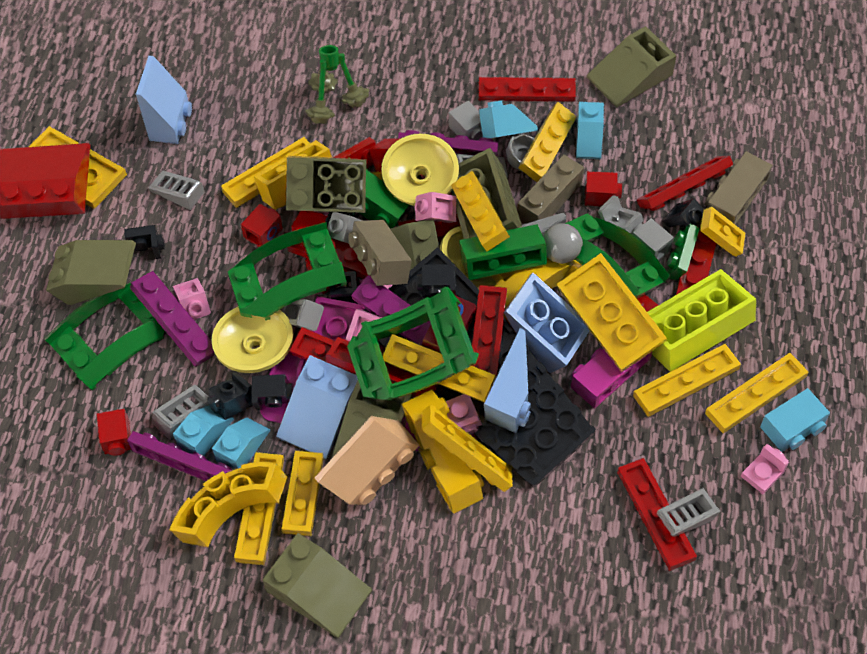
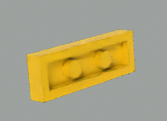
(302, 493)

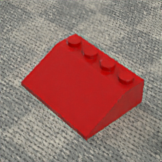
(43, 180)

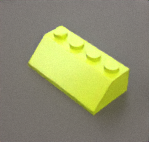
(701, 318)

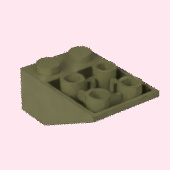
(633, 67)
(325, 184)
(362, 408)

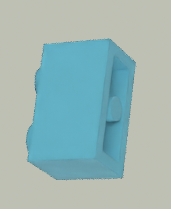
(795, 420)

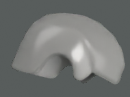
(517, 149)
(562, 243)

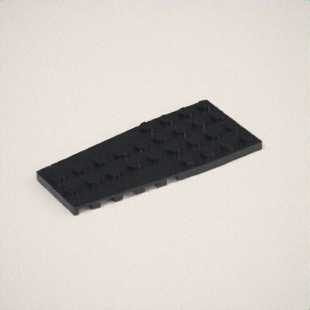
(554, 424)

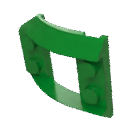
(325, 272)
(638, 280)
(448, 329)
(79, 355)

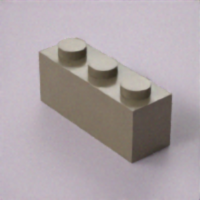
(739, 187)
(551, 191)
(380, 252)

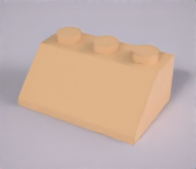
(368, 460)

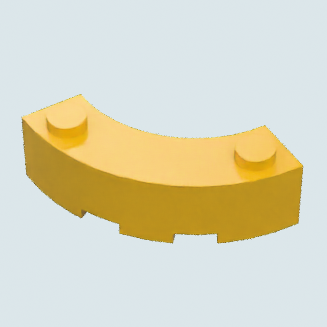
(549, 273)
(453, 477)
(223, 497)

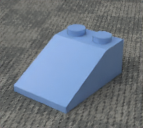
(162, 103)
(549, 323)
(508, 398)
(317, 407)

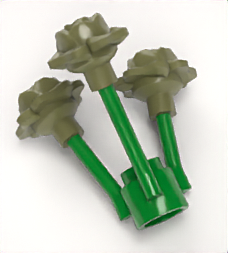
(325, 82)

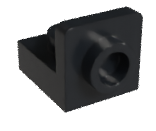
(685, 214)
(145, 238)

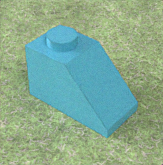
(504, 120)
(589, 130)
(200, 430)
(239, 443)

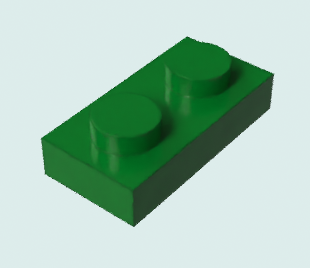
(684, 246)

